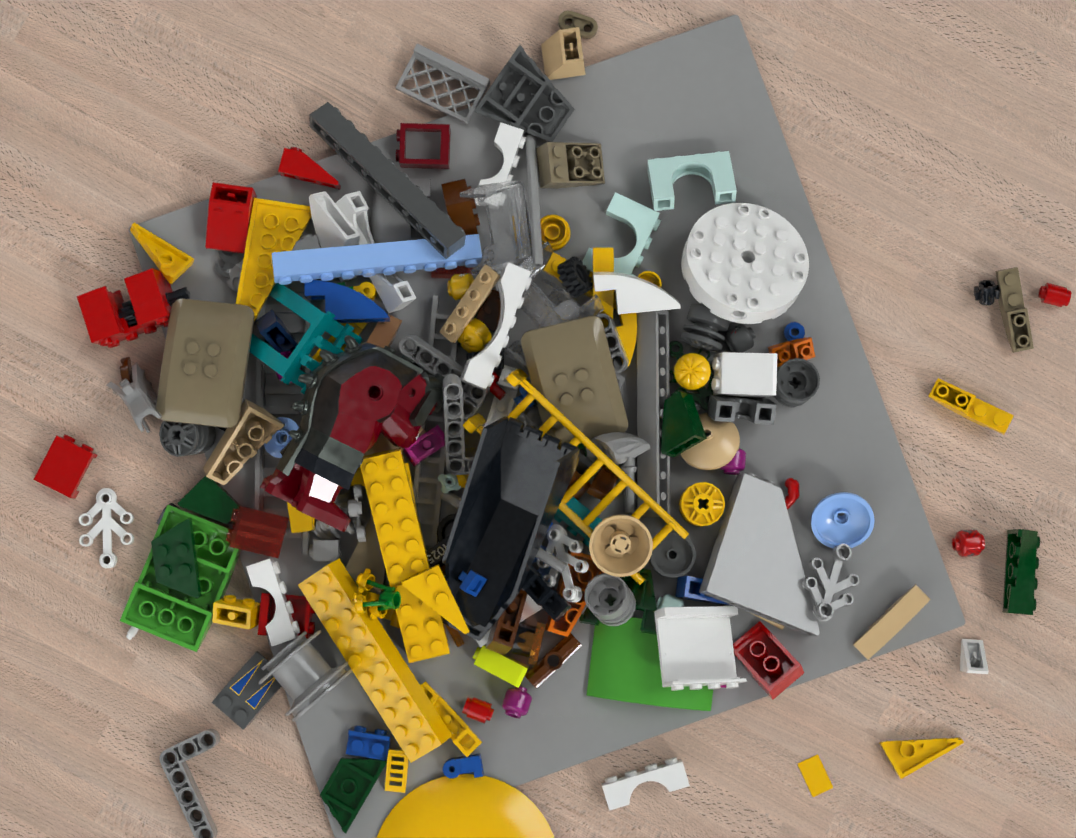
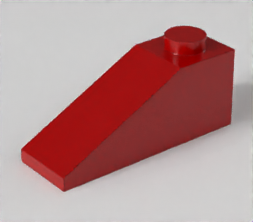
(300, 166)

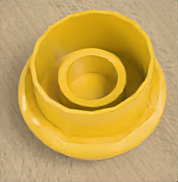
(555, 231)
(474, 336)
(692, 371)

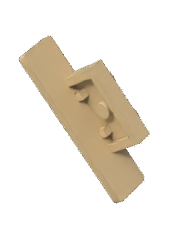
(470, 303)

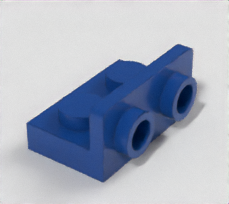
(368, 743)

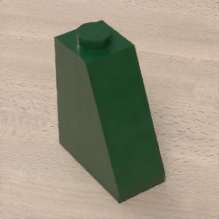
(680, 424)
(210, 500)

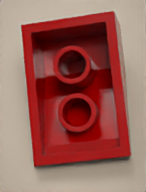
(767, 660)

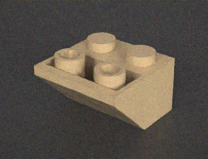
(563, 54)

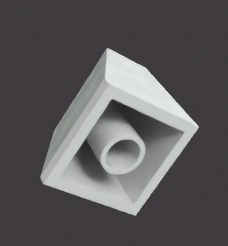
(744, 374)

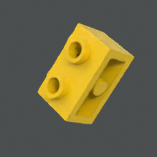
(236, 612)

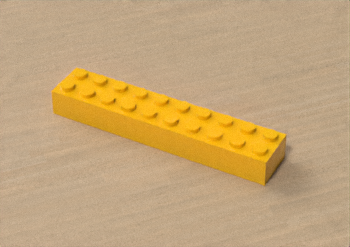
(402, 551)
(375, 662)

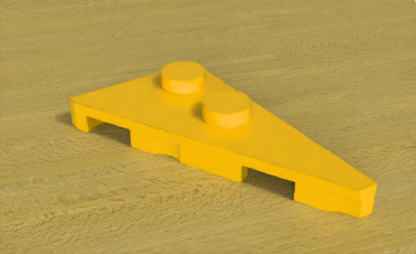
(166, 257)
(435, 592)
(911, 755)

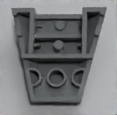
(526, 99)

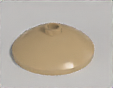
(717, 448)

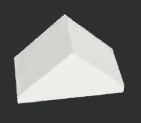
(973, 657)

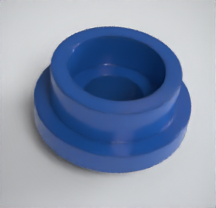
(794, 325)

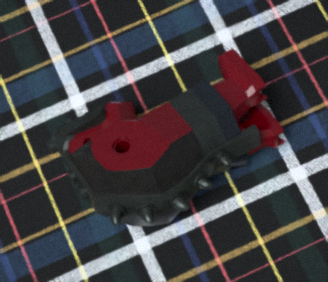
(341, 418)

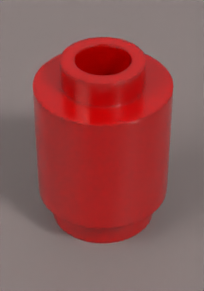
(1054, 295)
(478, 710)

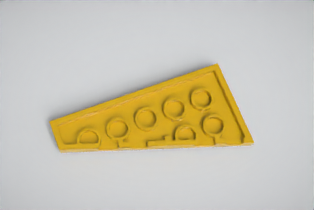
(272, 228)

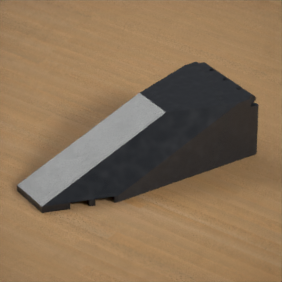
(505, 516)

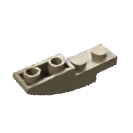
(1012, 310)

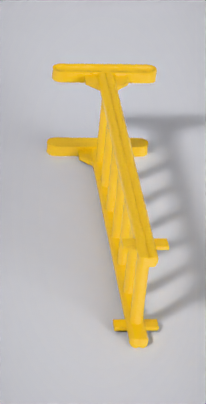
(519, 377)

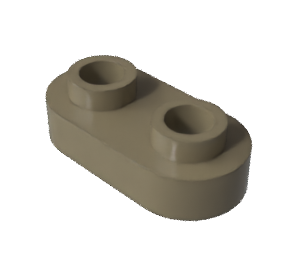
(580, 21)

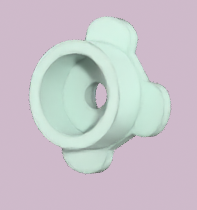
(448, 487)

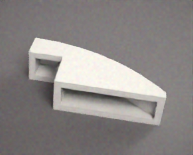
(331, 224)
(634, 293)

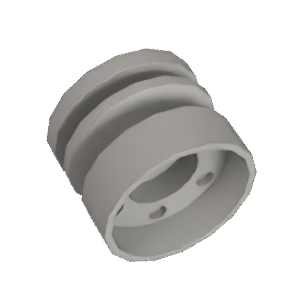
(601, 593)

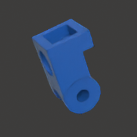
(463, 765)

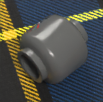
(739, 338)

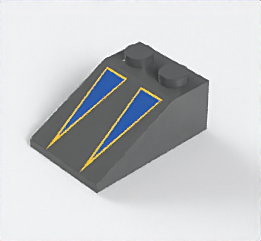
(243, 696)

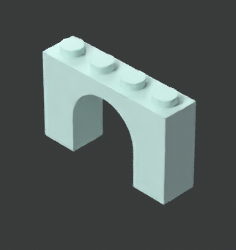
(712, 166)
(640, 220)

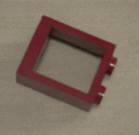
(442, 163)

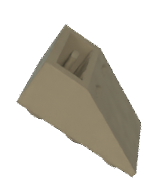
(569, 165)

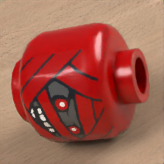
(968, 543)

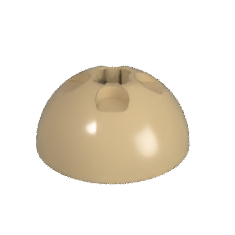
(625, 555)

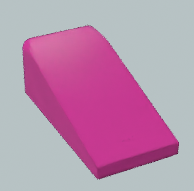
(425, 445)

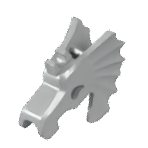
(138, 397)

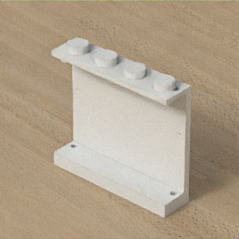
(696, 647)

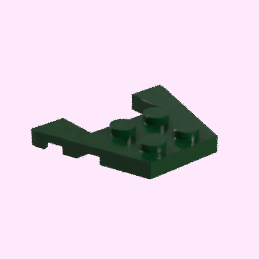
(644, 598)

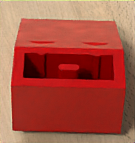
(229, 217)

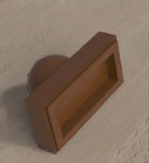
(602, 483)

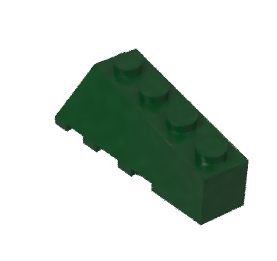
(1020, 571)

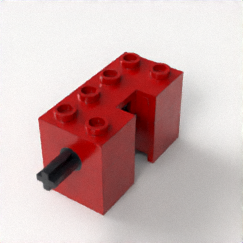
(113, 320)

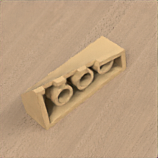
(241, 442)

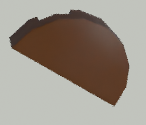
(126, 369)

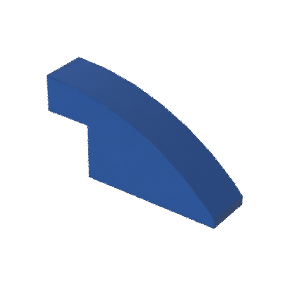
(345, 303)

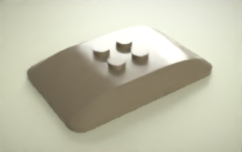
(205, 363)
(576, 375)

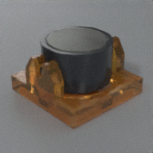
(529, 641)

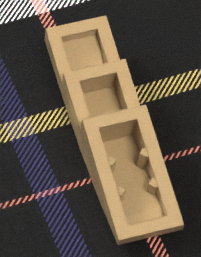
(892, 621)

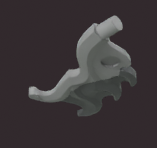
(232, 268)

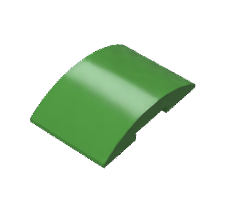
(174, 613)
(628, 670)

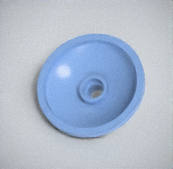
(847, 529)

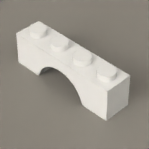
(508, 142)
(282, 627)
(619, 790)

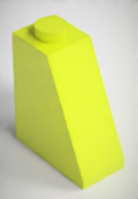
(500, 665)

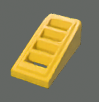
(396, 753)

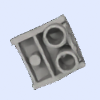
(620, 446)

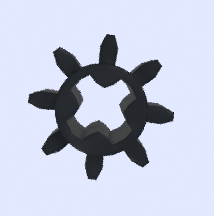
(986, 292)

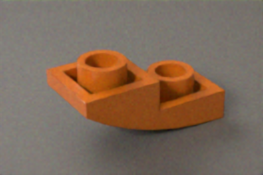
(797, 348)

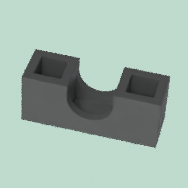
(748, 408)

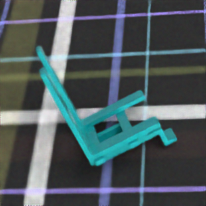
(300, 356)

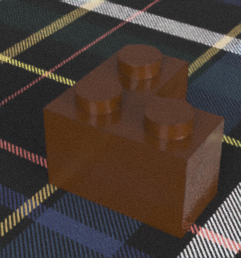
(459, 207)

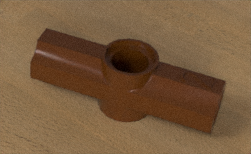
(542, 671)

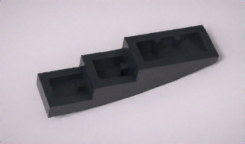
(545, 595)

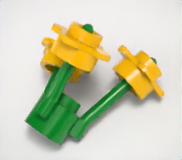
(379, 607)

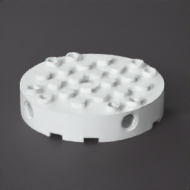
(745, 263)

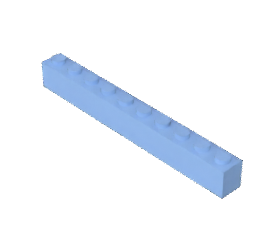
(370, 260)

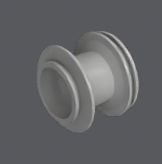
(303, 674)

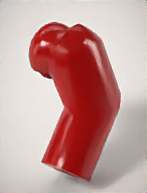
(496, 390)
(793, 492)

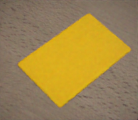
(815, 775)

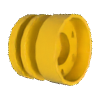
(689, 504)

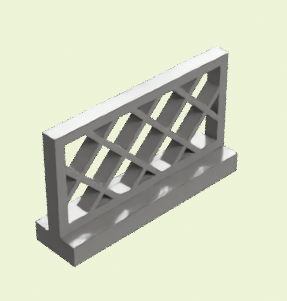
(451, 69)

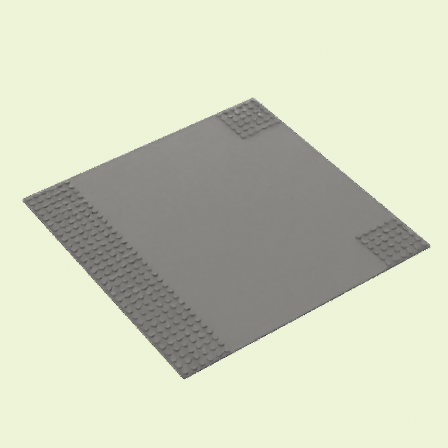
(654, 102)

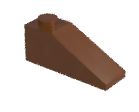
(505, 629)

